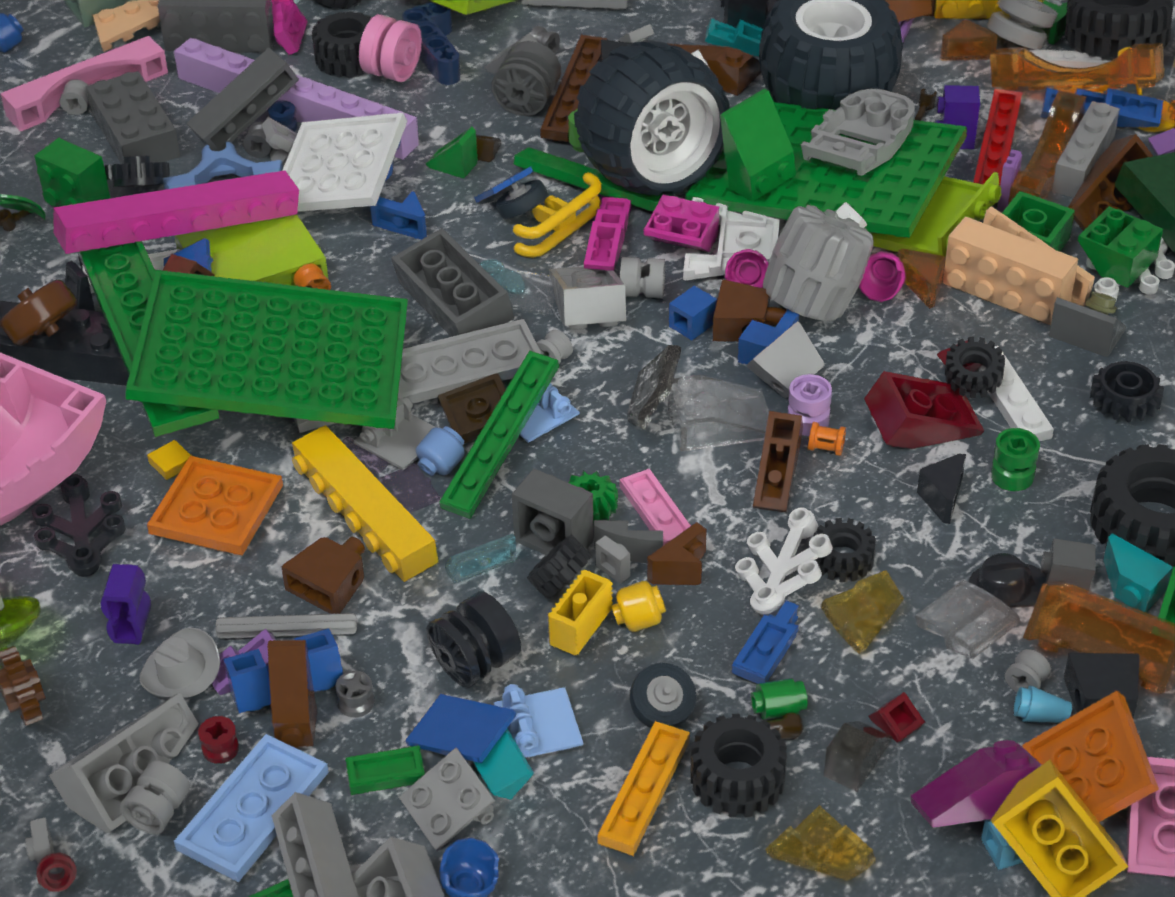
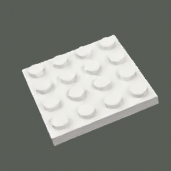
(343, 160)

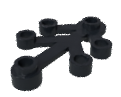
(84, 557)

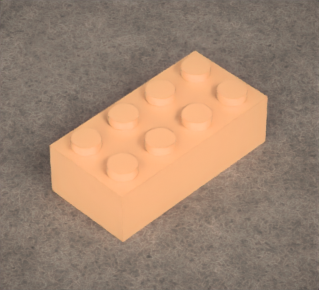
(1008, 269)

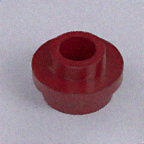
(60, 881)

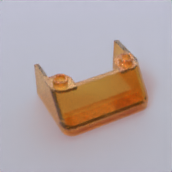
(1093, 623)

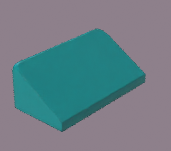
(505, 768)

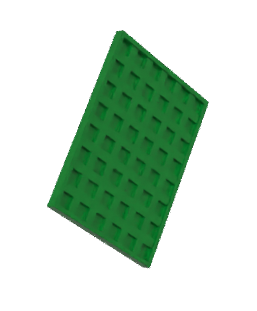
(886, 197)

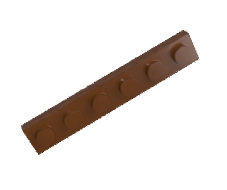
(565, 100)

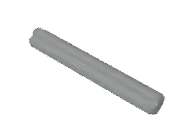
(285, 625)

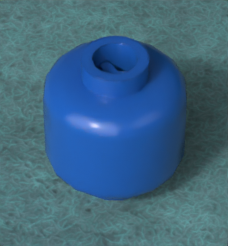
(9, 32)

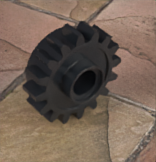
(137, 172)
(1127, 390)

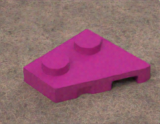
(288, 25)

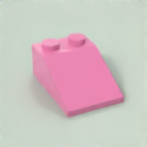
(1153, 825)

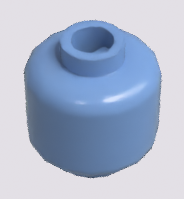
(440, 451)

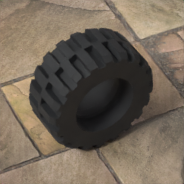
(1111, 25)
(1125, 482)

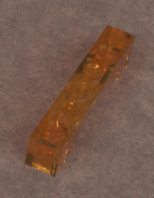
(1020, 67)
(1060, 126)

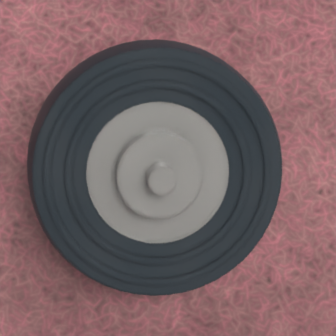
(521, 199)
(663, 695)

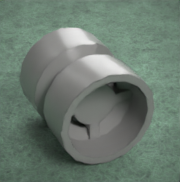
(654, 277)
(155, 797)

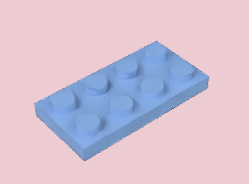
(237, 819)

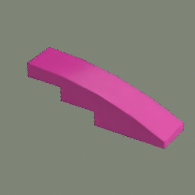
(607, 234)

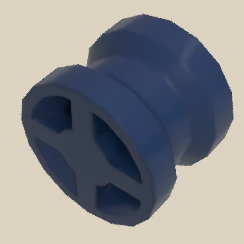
(283, 113)

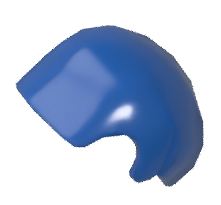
(469, 868)

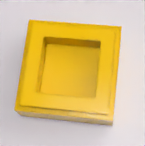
(169, 459)

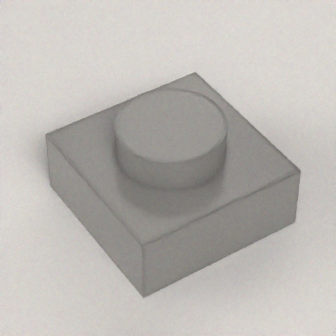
(638, 35)
(613, 559)
(41, 841)

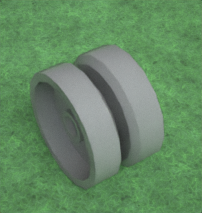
(1023, 22)

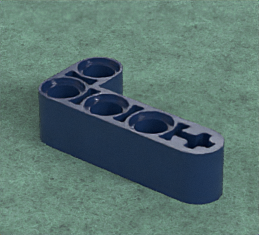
(436, 50)

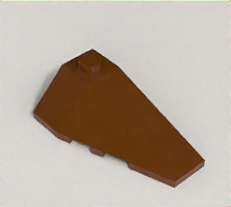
(730, 65)
(1098, 188)

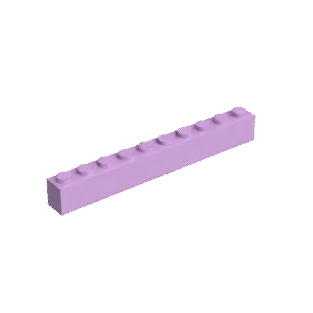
(313, 101)

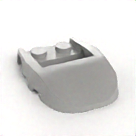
(865, 115)

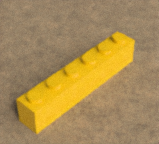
(364, 503)

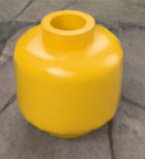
(639, 606)

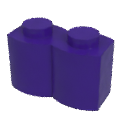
(126, 604)

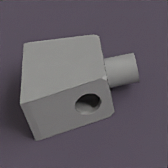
(786, 359)

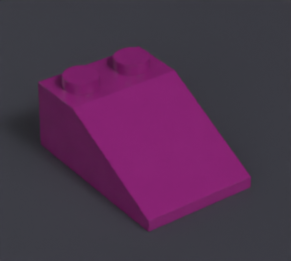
(975, 785)

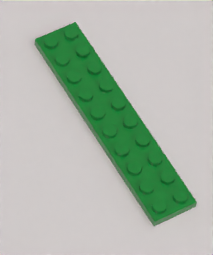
(122, 286)

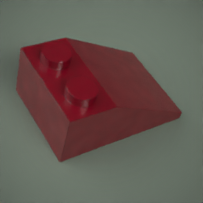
(920, 411)

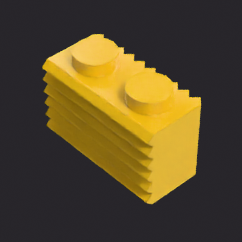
(580, 612)

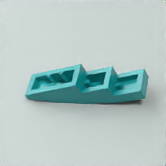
(743, 37)

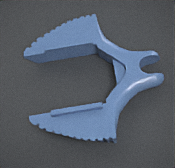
(221, 163)

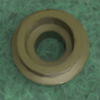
(1102, 303)

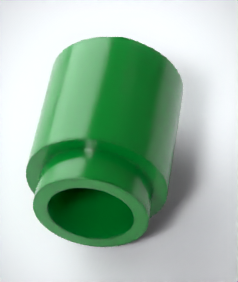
(779, 698)

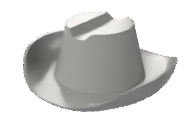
(182, 665)

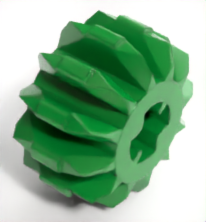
(604, 493)

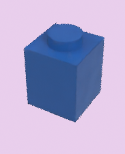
(692, 312)

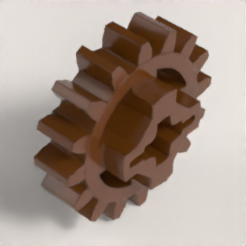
(20, 686)

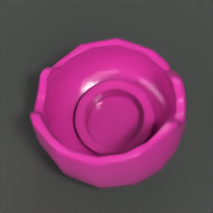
(747, 268)
(883, 277)

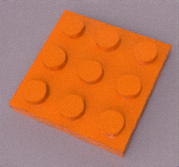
(215, 505)
(1099, 756)

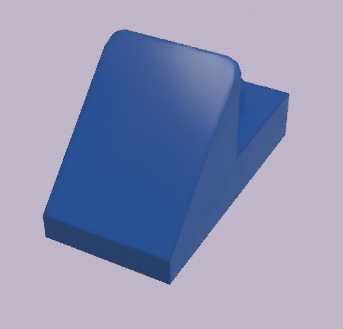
(402, 218)

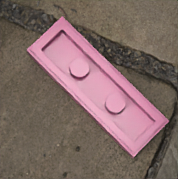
(654, 504)

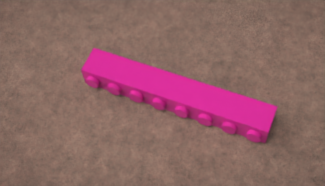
(175, 211)

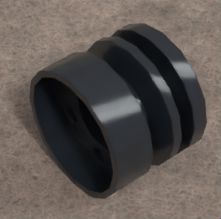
(473, 639)

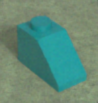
(1134, 574)

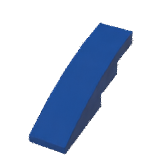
(1134, 108)

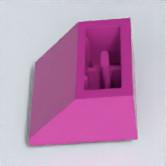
(684, 223)

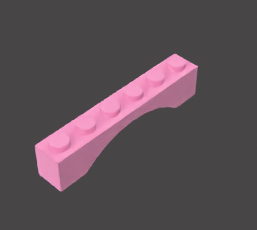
(38, 99)

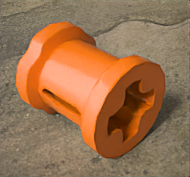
(827, 438)

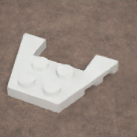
(736, 234)

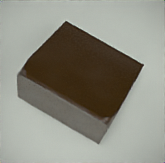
(487, 147)

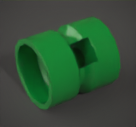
(1015, 459)

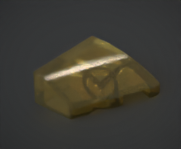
(863, 609)
(823, 846)

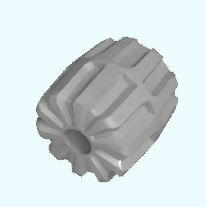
(817, 263)

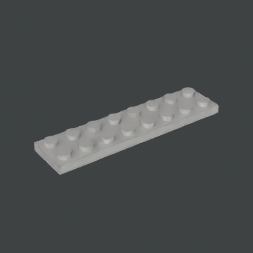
(456, 361)

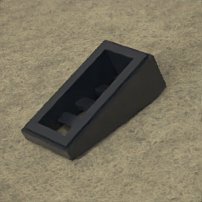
(79, 285)

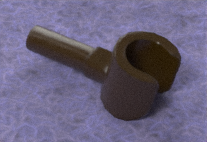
(926, 101)
(9, 220)

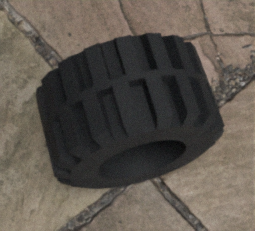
(338, 42)
(732, 788)

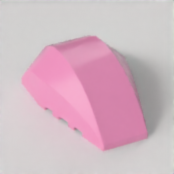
(43, 432)

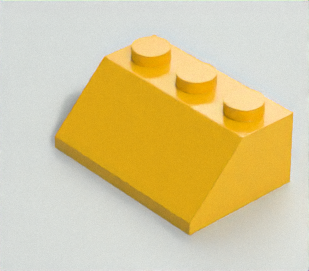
(1057, 835)

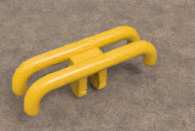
(560, 217)

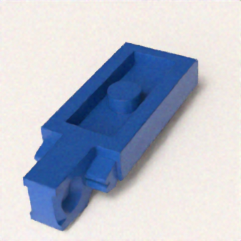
(767, 645)

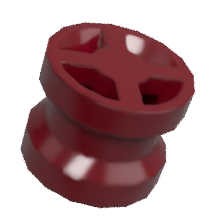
(220, 749)

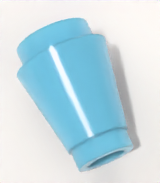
(1040, 706)

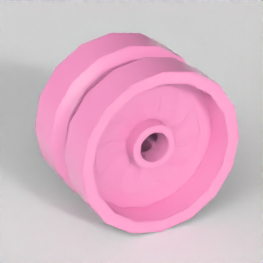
(390, 48)

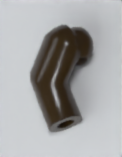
(789, 726)

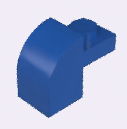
(760, 335)

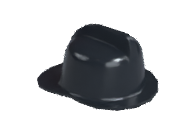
(1009, 579)

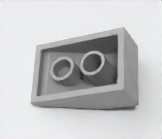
(588, 296)

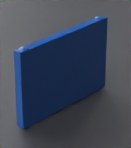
(461, 725)

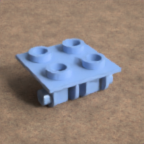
(549, 413)
(542, 720)

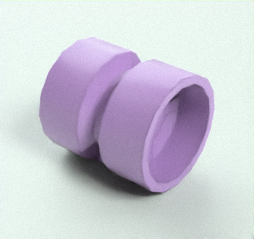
(811, 398)

